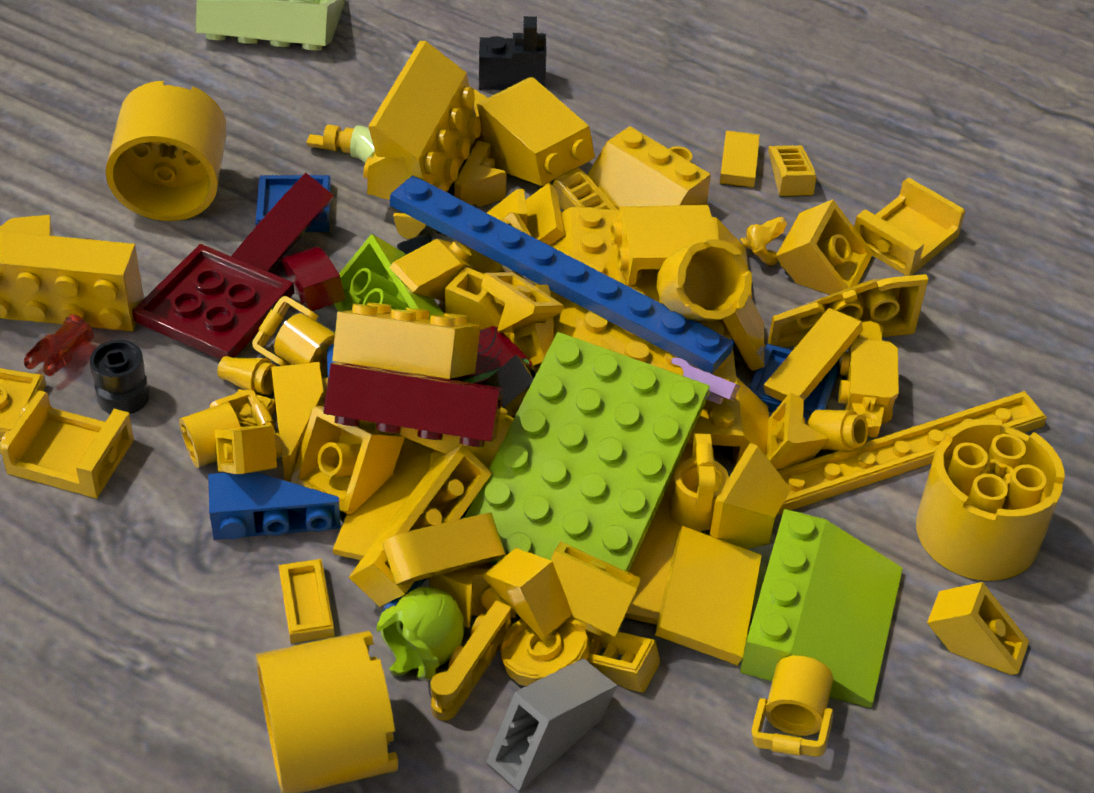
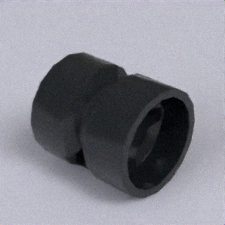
(119, 376)

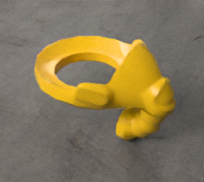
(760, 235)

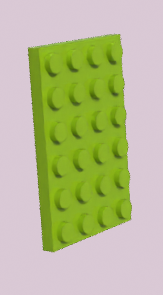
(589, 453)

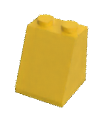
(534, 133)

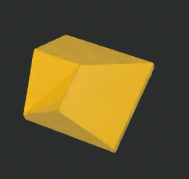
(749, 501)

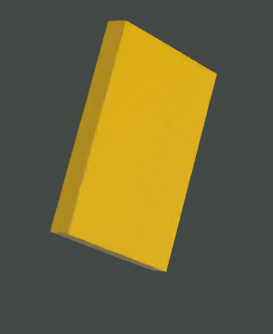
(709, 595)

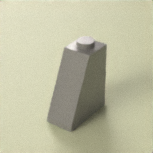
(548, 721)

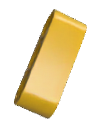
(443, 548)

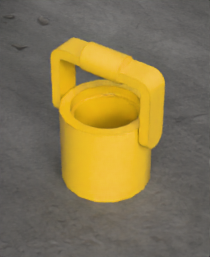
(299, 338)
(200, 427)
(697, 486)
(796, 707)

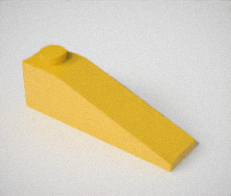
(886, 301)

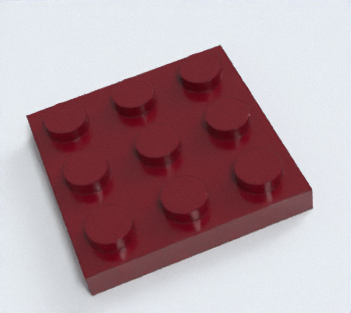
(212, 302)

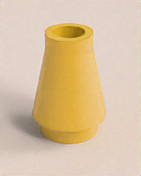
(248, 373)

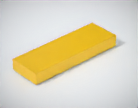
(814, 356)

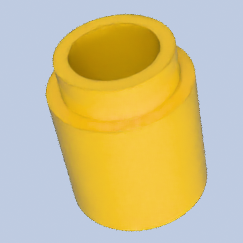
(842, 427)

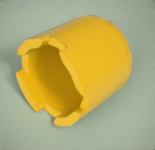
(704, 281)

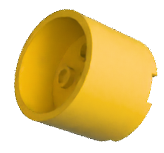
(167, 151)
(989, 500)
(326, 712)

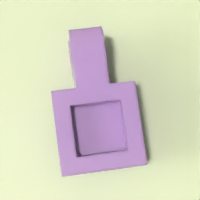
(718, 387)

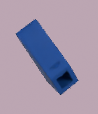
(267, 506)

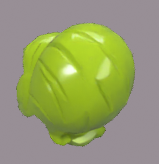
(422, 631)

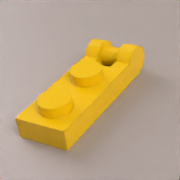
(469, 662)

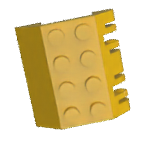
(427, 122)

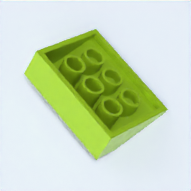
(824, 602)

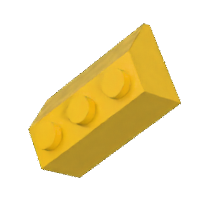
(645, 173)

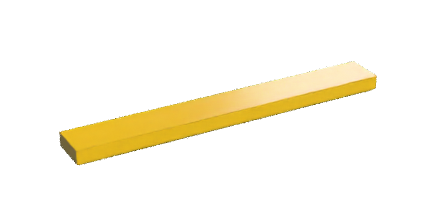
(896, 452)

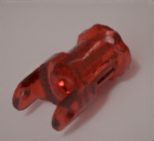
(60, 346)

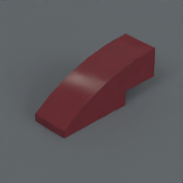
(284, 224)
(314, 278)

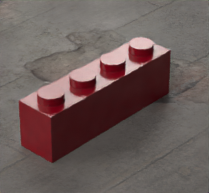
(413, 402)

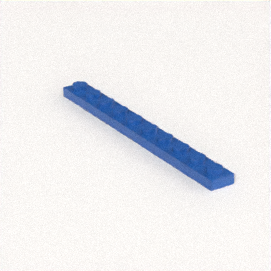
(563, 274)

